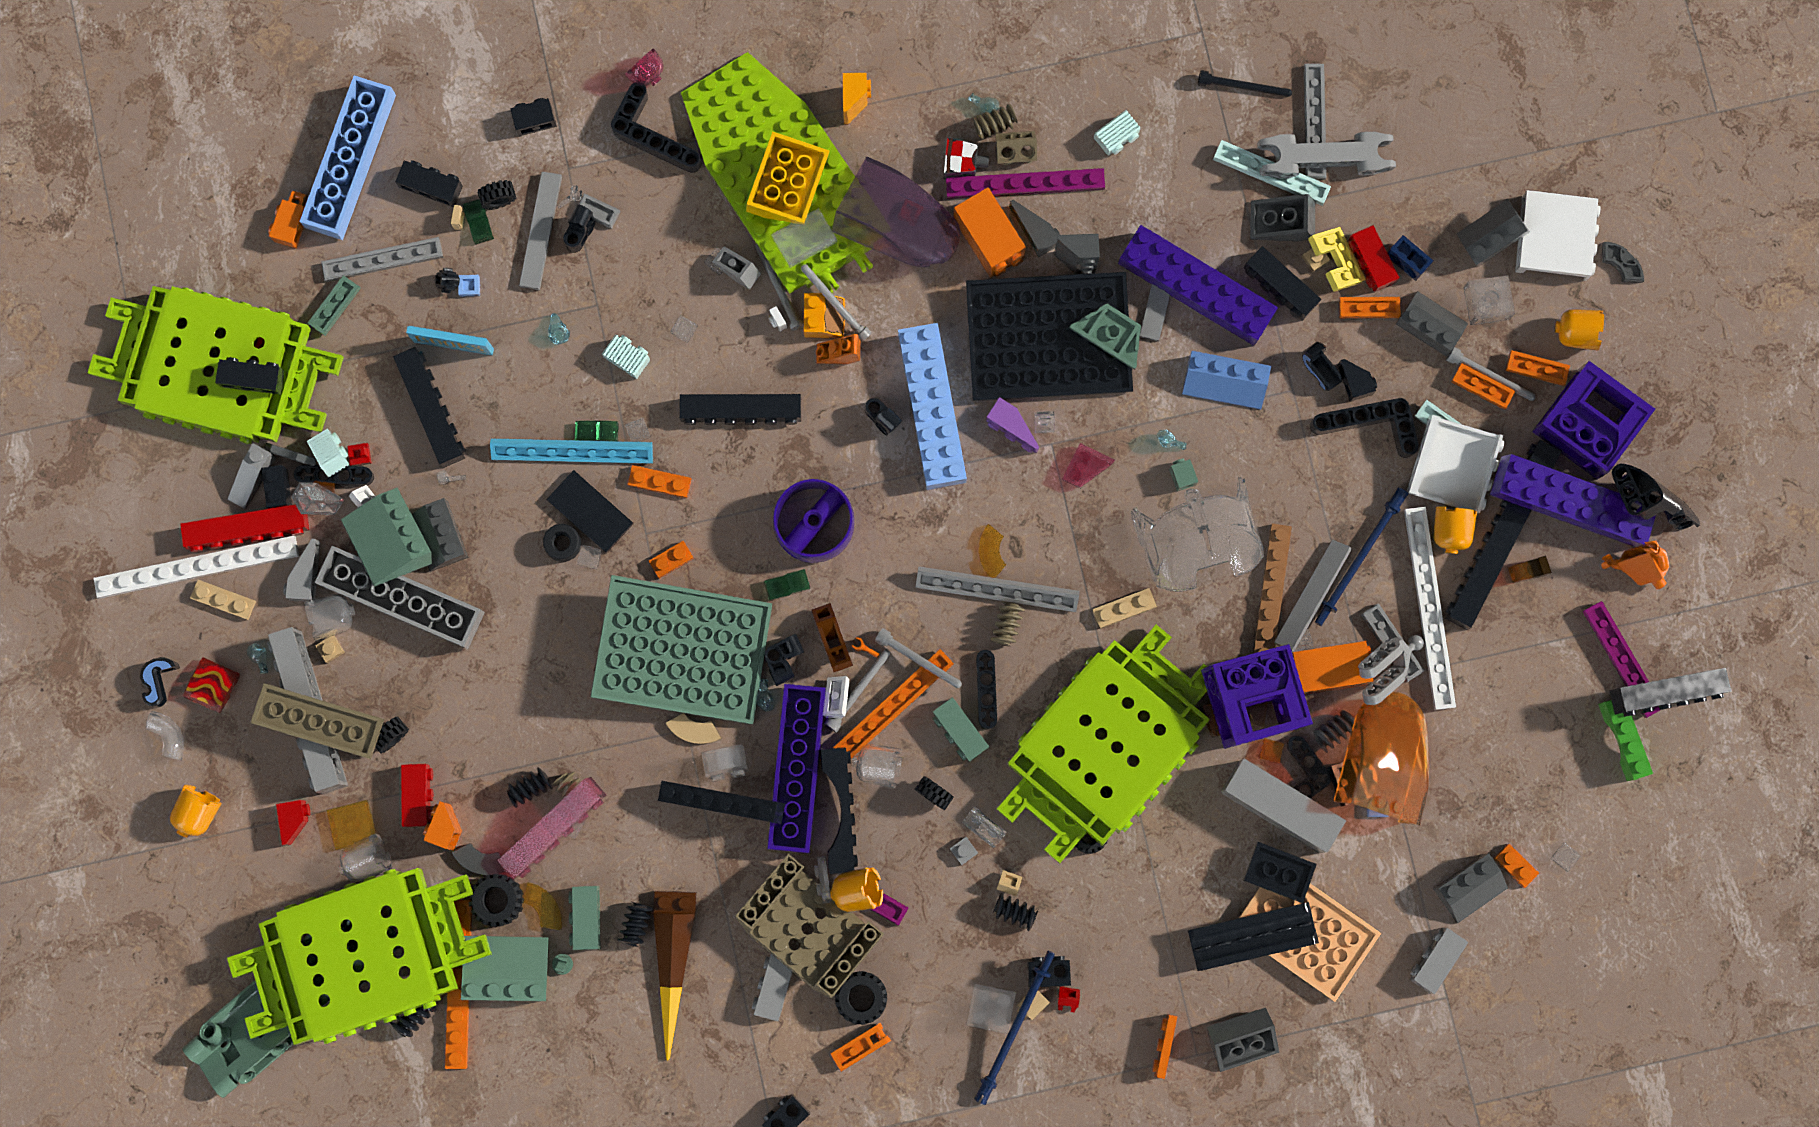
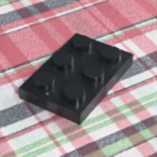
(1280, 872)

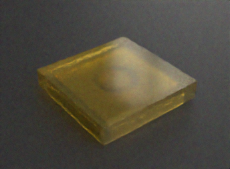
(350, 823)

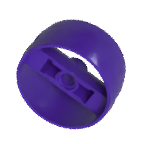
(824, 510)

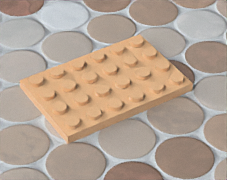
(1341, 937)

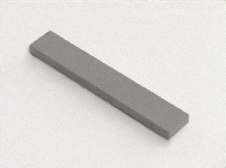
(1314, 112)
(540, 231)
(382, 259)
(1313, 595)

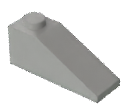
(250, 475)
(302, 579)

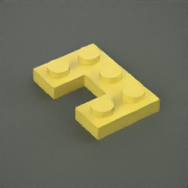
(1348, 270)

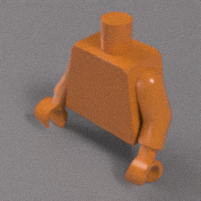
(1643, 564)

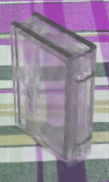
(802, 241)

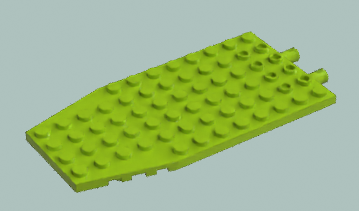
(733, 124)

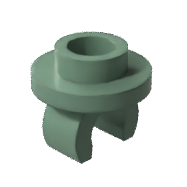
(562, 964)

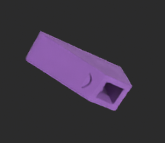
(1008, 420)

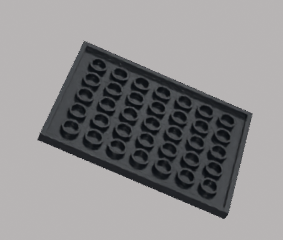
(1025, 342)

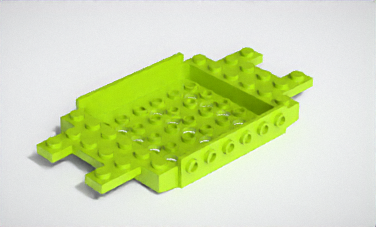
(147, 344)
(1062, 795)
(426, 931)

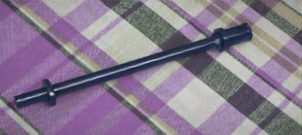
(1392, 508)
(989, 1081)

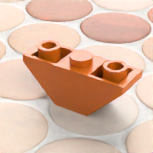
(839, 350)

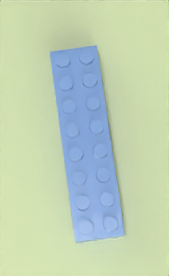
(348, 157)
(932, 406)

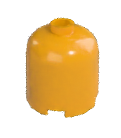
(1580, 328)
(1454, 528)
(193, 811)
(857, 890)

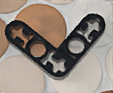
(1310, 772)

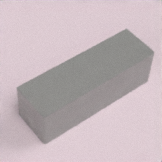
(1283, 806)

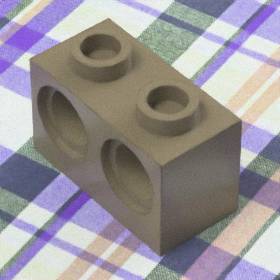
(1016, 142)

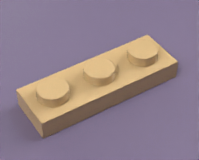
(223, 599)
(1124, 608)

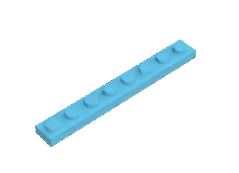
(571, 451)

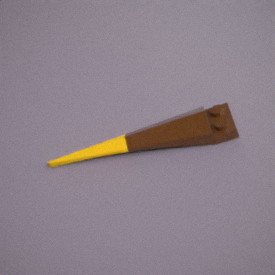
(673, 924)

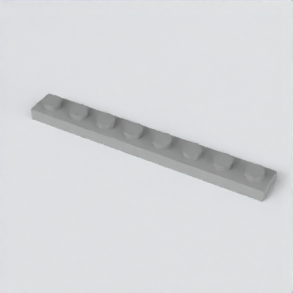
(997, 589)

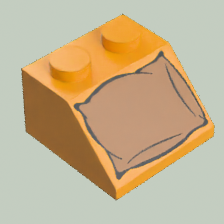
(821, 317)

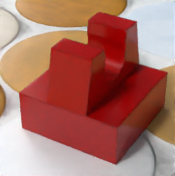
(359, 454)
(1068, 997)

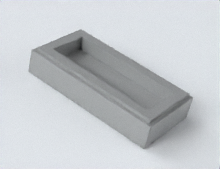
(602, 212)

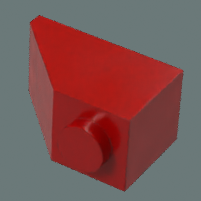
(292, 819)

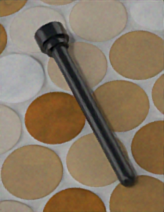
(1206, 78)

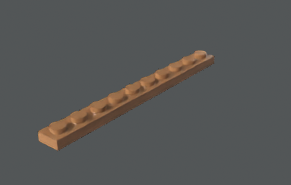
(1270, 603)

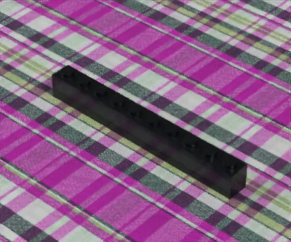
(1495, 549)

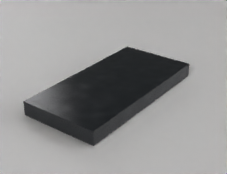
(590, 511)

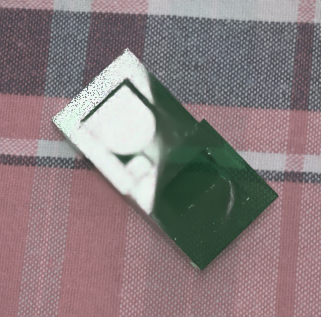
(478, 222)
(596, 430)
(787, 585)

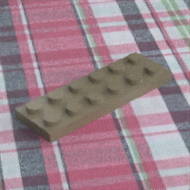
(317, 721)

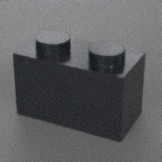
(533, 116)
(276, 486)

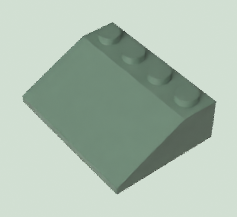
(387, 537)
(511, 973)

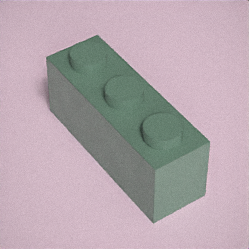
(959, 730)
(585, 917)

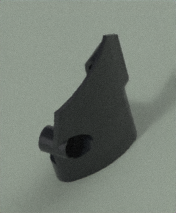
(1646, 492)

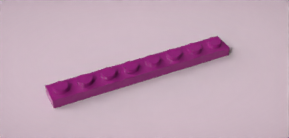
(1026, 183)

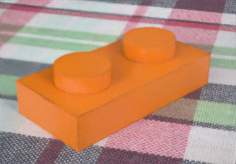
(671, 559)
(1516, 865)

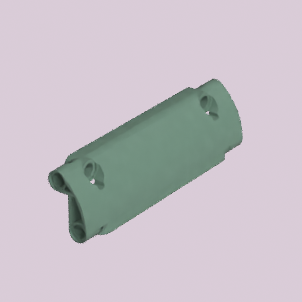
(246, 1057)

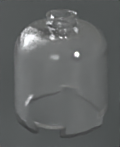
(329, 616)
(878, 765)
(365, 859)

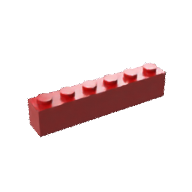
(243, 527)

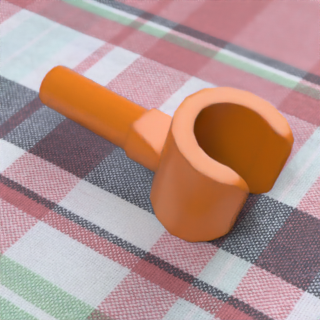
(865, 648)

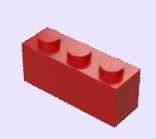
(1373, 259)
(416, 795)

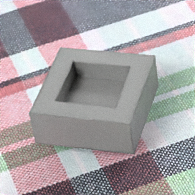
(963, 850)

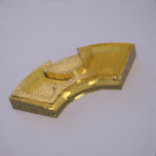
(989, 552)
(545, 905)

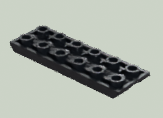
(1253, 936)

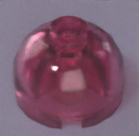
(647, 69)

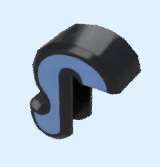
(1321, 366)
(151, 678)

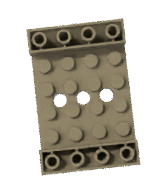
(780, 911)

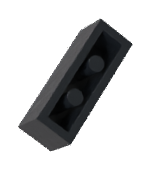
(429, 183)
(249, 376)

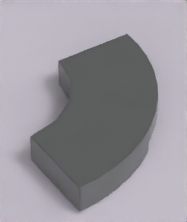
(1623, 261)
(290, 454)
(477, 861)

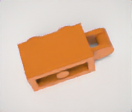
(287, 223)

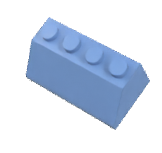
(1226, 380)

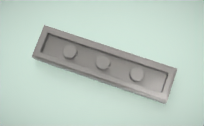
(1154, 314)
(1385, 631)

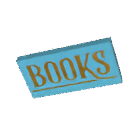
(450, 340)

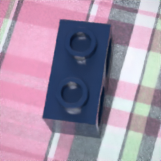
(1409, 258)

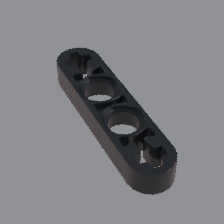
(359, 470)
(986, 689)

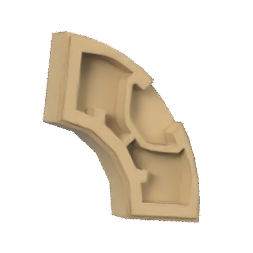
(693, 732)

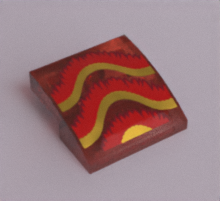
(211, 685)

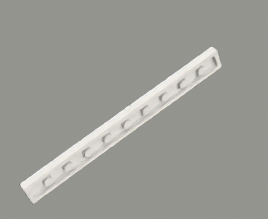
(196, 567)
(1429, 608)

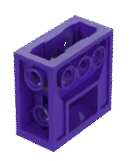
(1583, 431)
(1253, 681)

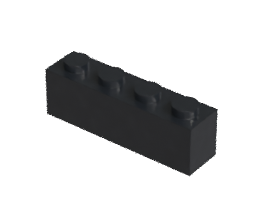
(1281, 283)

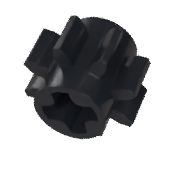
(447, 280)

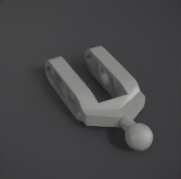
(1393, 677)

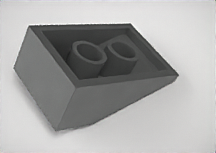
(1283, 218)

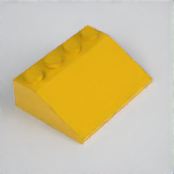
(787, 179)

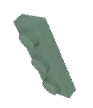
(334, 305)

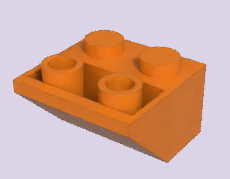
(444, 827)

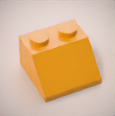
(855, 94)

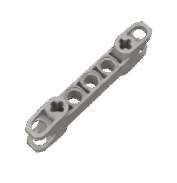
(1336, 154)

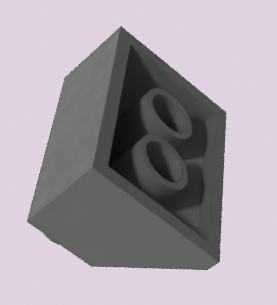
(1492, 232)
(1078, 252)
(1432, 324)
(440, 533)
(1471, 887)
(1243, 1039)

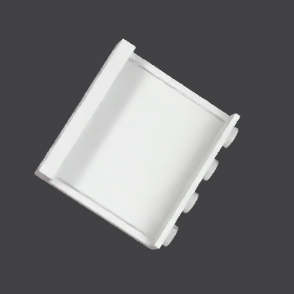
(1559, 234)
(1455, 464)

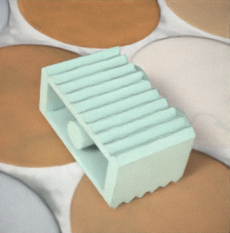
(1117, 133)
(626, 356)
(328, 452)

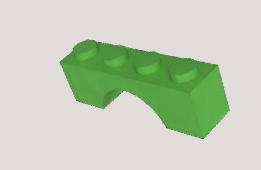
(1632, 753)

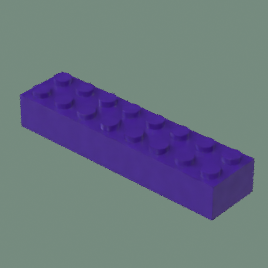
(1197, 285)
(1569, 500)
(797, 767)

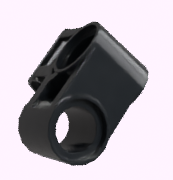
(580, 227)
(884, 419)
(787, 649)

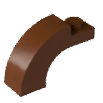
(832, 637)

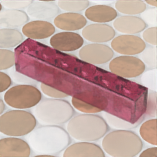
(552, 828)

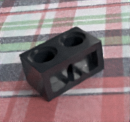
(1064, 980)
(781, 1113)

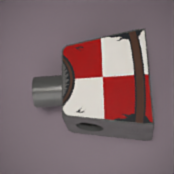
(962, 158)

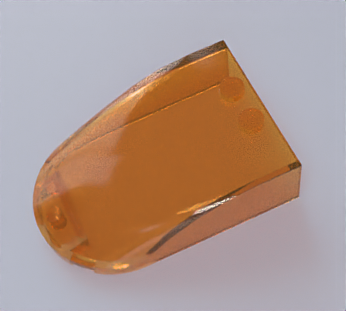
(1387, 760)

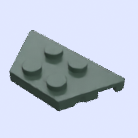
(1112, 333)

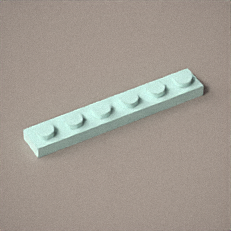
(1251, 163)

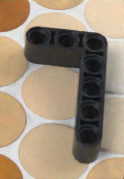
(649, 135)
(1371, 418)

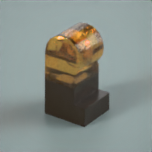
(1530, 570)

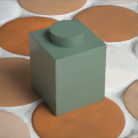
(1183, 474)

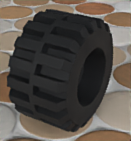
(478, 900)
(861, 1016)

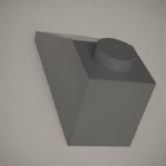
(1037, 230)

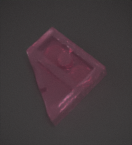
(1086, 466)

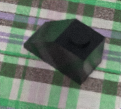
(1356, 380)

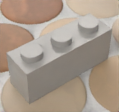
(1438, 960)
(773, 989)

